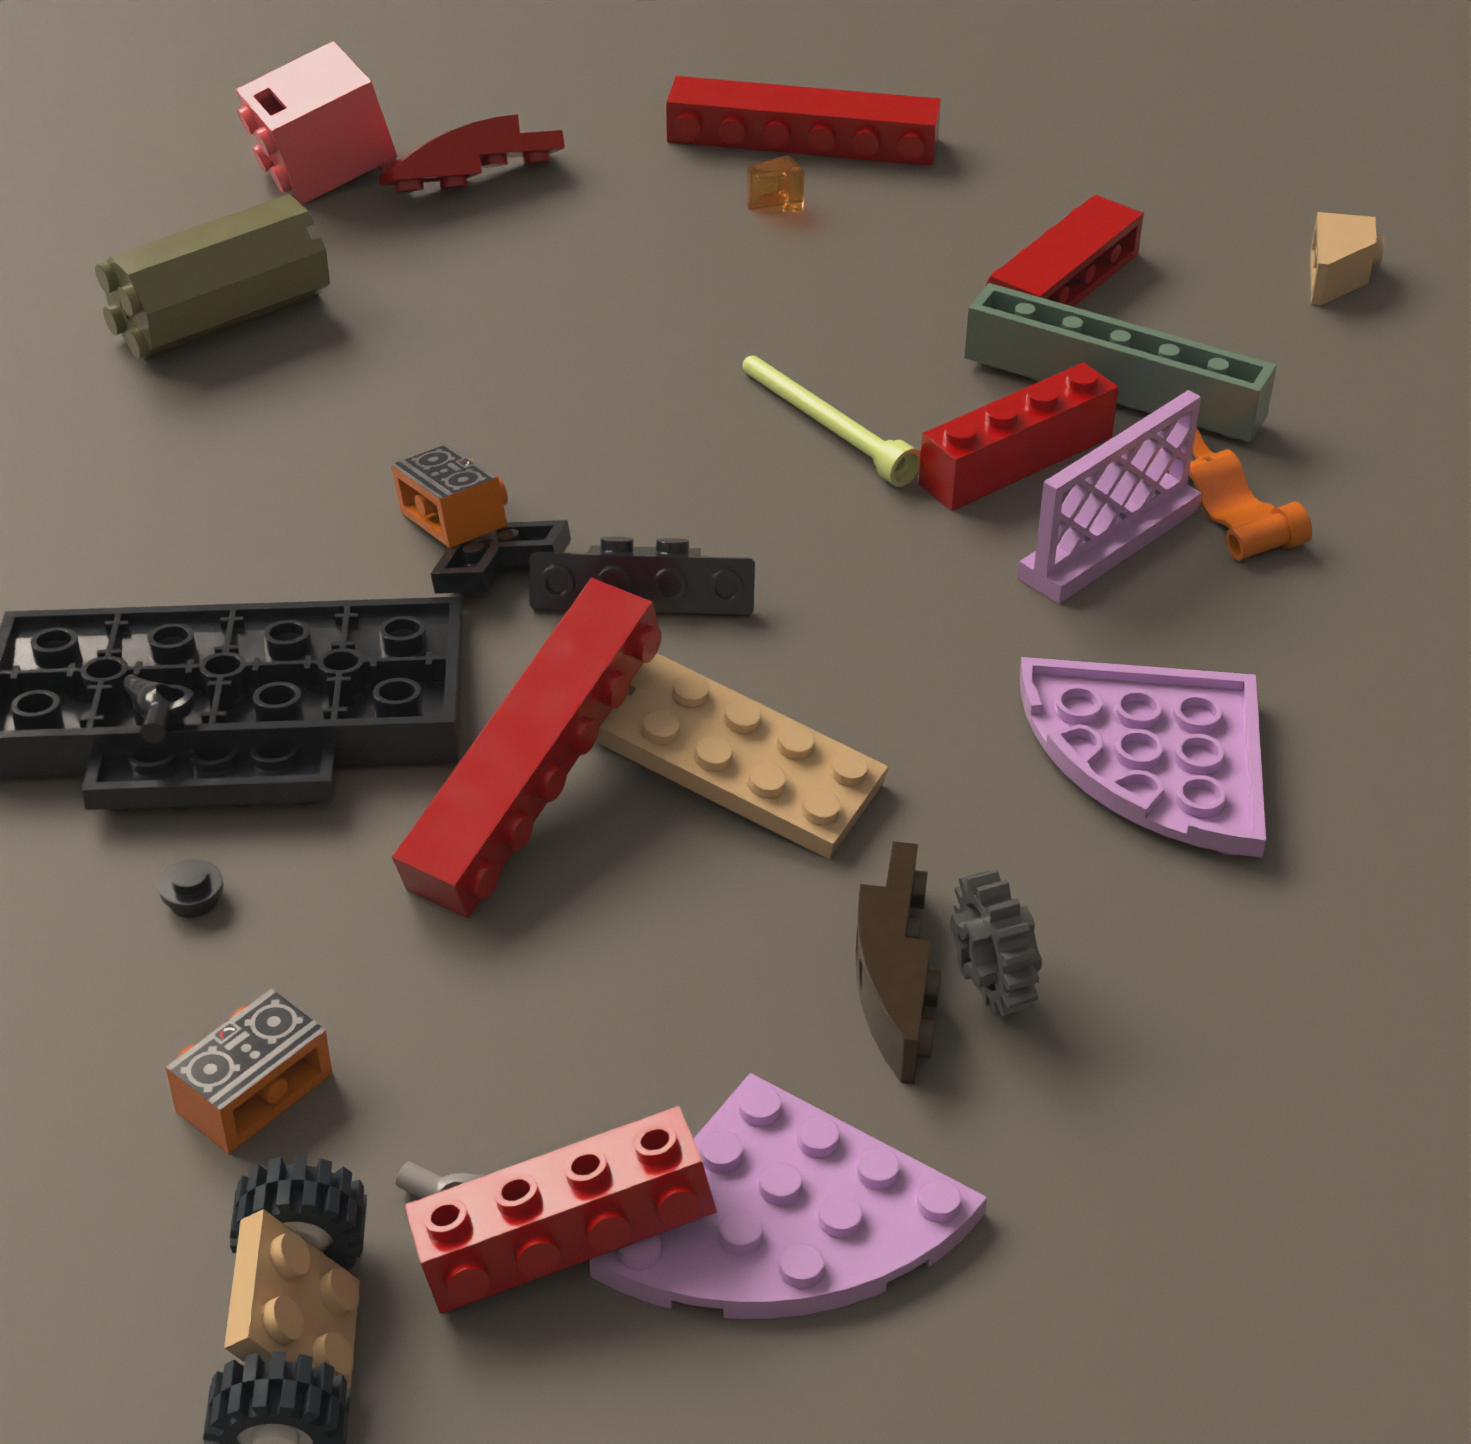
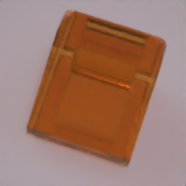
(775, 185)

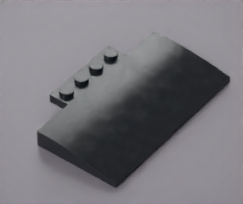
(274, 687)

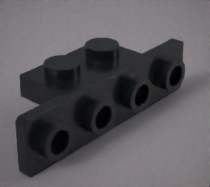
(667, 575)

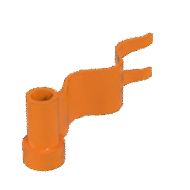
(1229, 501)

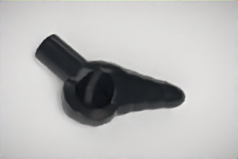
(158, 705)

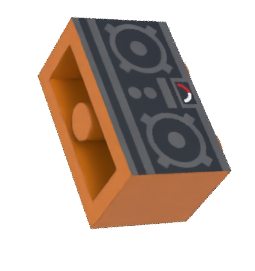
(450, 495)
(249, 1070)

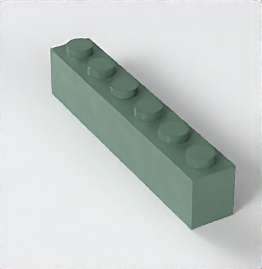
(1147, 365)

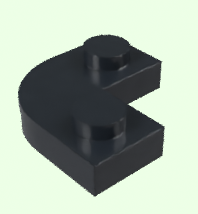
(474, 567)

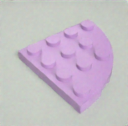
(1156, 745)
(802, 1216)

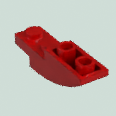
(466, 150)

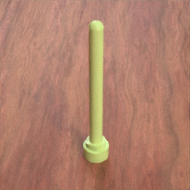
(893, 459)

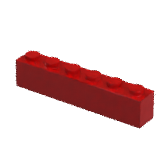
(803, 120)
(528, 748)

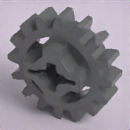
(996, 943)

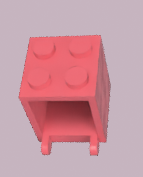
(316, 123)

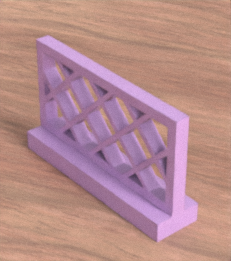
(1132, 514)

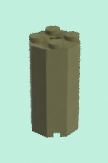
(213, 276)

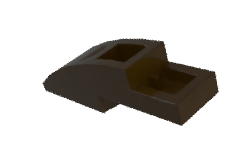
(895, 964)

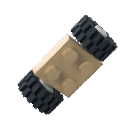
(290, 1307)

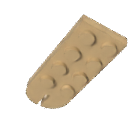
(742, 755)

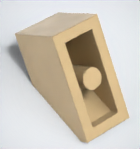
(1342, 255)

